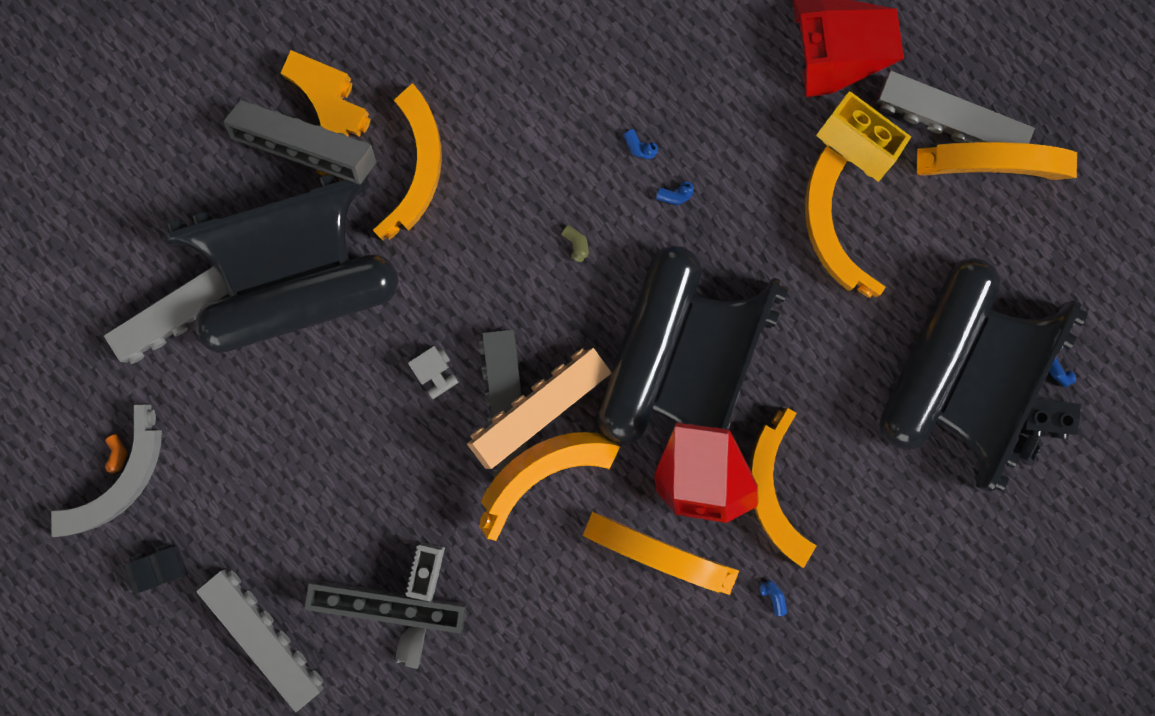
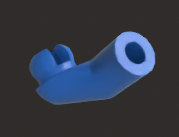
(638, 148)
(676, 196)
(1063, 378)
(776, 594)

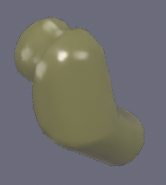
(579, 242)

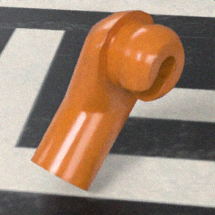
(118, 455)

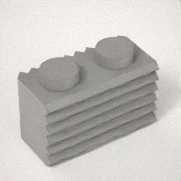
(425, 571)

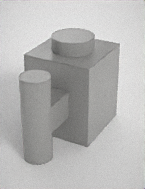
(429, 366)

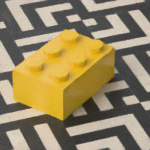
(864, 136)

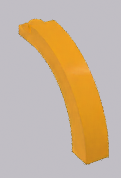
(999, 157)
(427, 168)
(821, 229)
(534, 465)
(768, 510)
(660, 554)

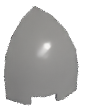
(410, 647)

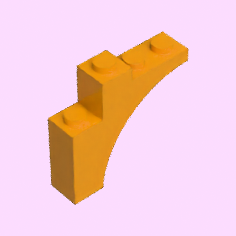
(326, 90)

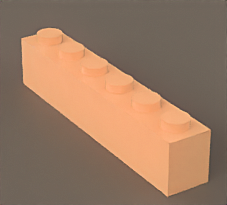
(538, 408)

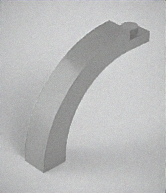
(125, 490)

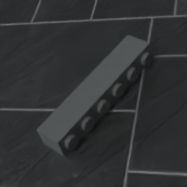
(300, 141)
(503, 379)
(385, 606)

